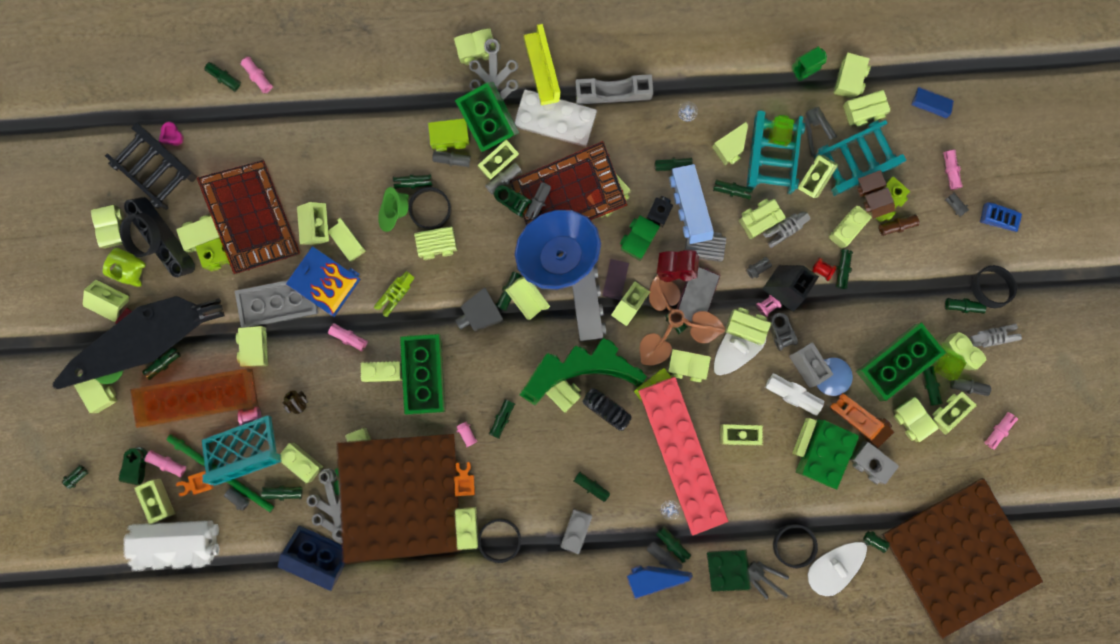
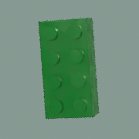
(900, 362)
(422, 374)

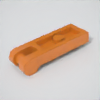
(857, 416)

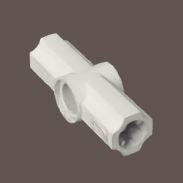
(794, 394)

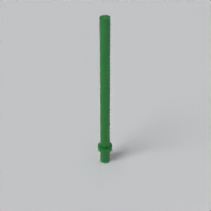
(180, 445)

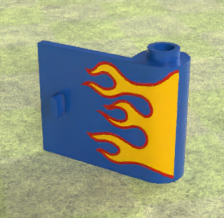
(325, 283)

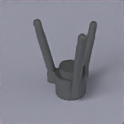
(816, 118)
(757, 573)

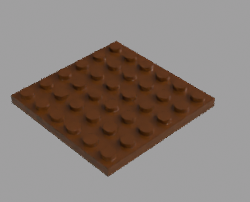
(397, 497)
(962, 558)

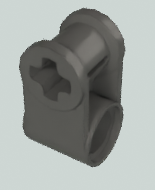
(783, 332)

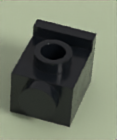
(656, 216)

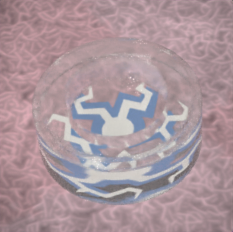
(688, 111)
(670, 510)

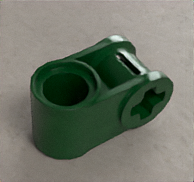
(514, 202)
(132, 468)

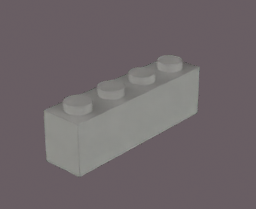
(587, 308)

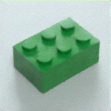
(487, 116)
(827, 454)

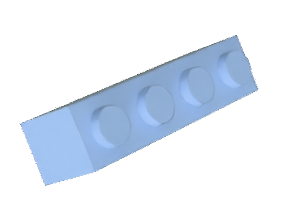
(691, 203)

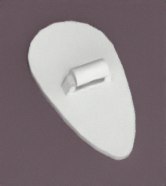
(734, 353)
(836, 568)

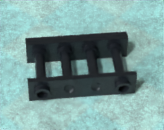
(154, 149)

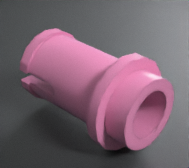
(466, 434)

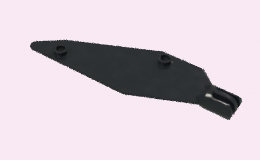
(138, 339)

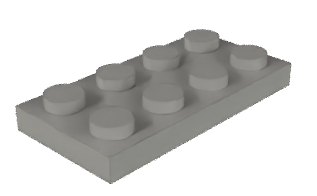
(271, 304)

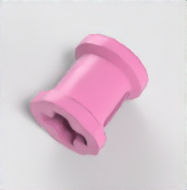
(766, 310)
(248, 416)

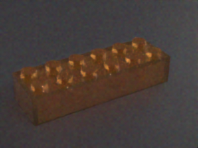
(194, 398)

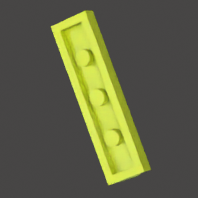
(542, 66)

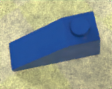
(653, 579)

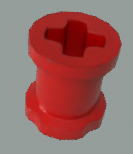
(824, 269)

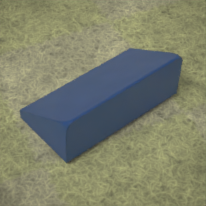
(933, 102)

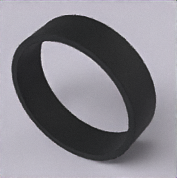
(428, 189)
(153, 230)
(1006, 275)
(813, 554)
(499, 560)

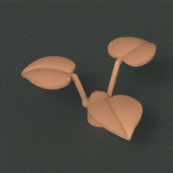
(704, 328)

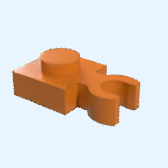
(464, 483)
(195, 484)

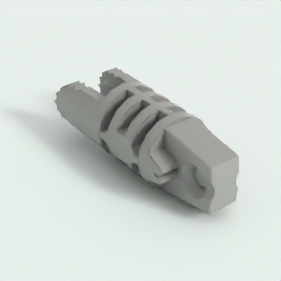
(786, 228)
(995, 336)

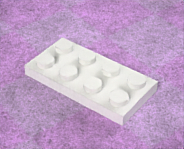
(556, 120)

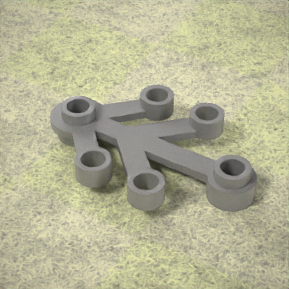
(493, 76)
(332, 508)

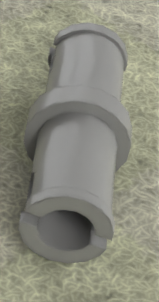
(503, 178)

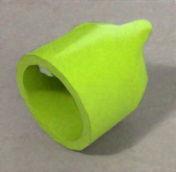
(127, 267)

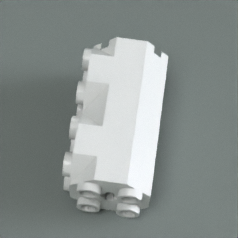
(171, 543)

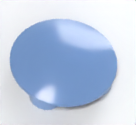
(841, 378)

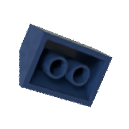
(313, 558)

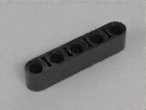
(170, 250)

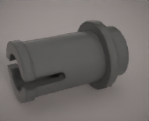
(957, 205)
(759, 267)
(237, 499)

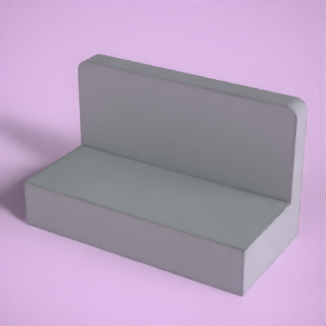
(811, 365)

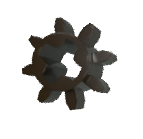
(295, 402)

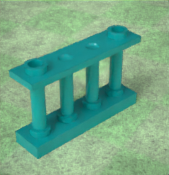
(757, 159)
(892, 160)

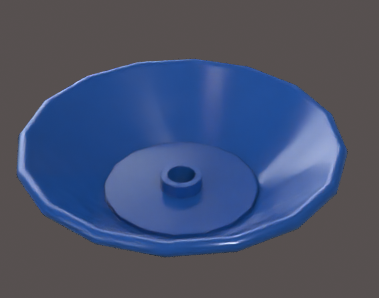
(550, 236)

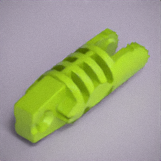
(395, 293)

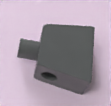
(479, 312)

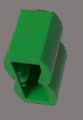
(809, 63)
(639, 238)

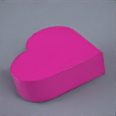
(170, 134)

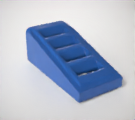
(986, 217)

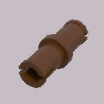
(899, 225)

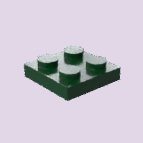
(729, 570)

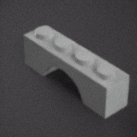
(630, 89)

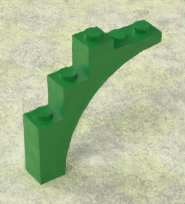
(579, 362)

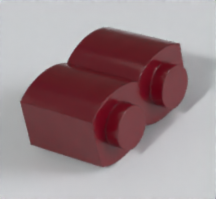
(678, 265)

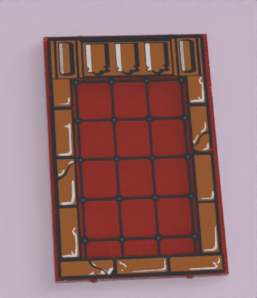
(577, 183)
(248, 216)

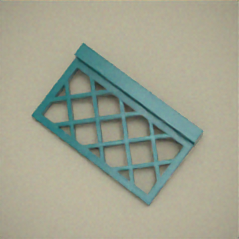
(246, 465)

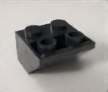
(790, 284)

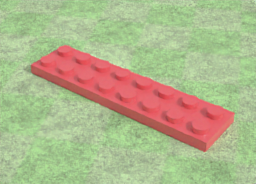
(683, 455)

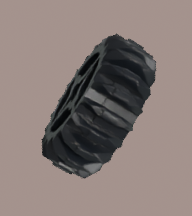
(607, 409)

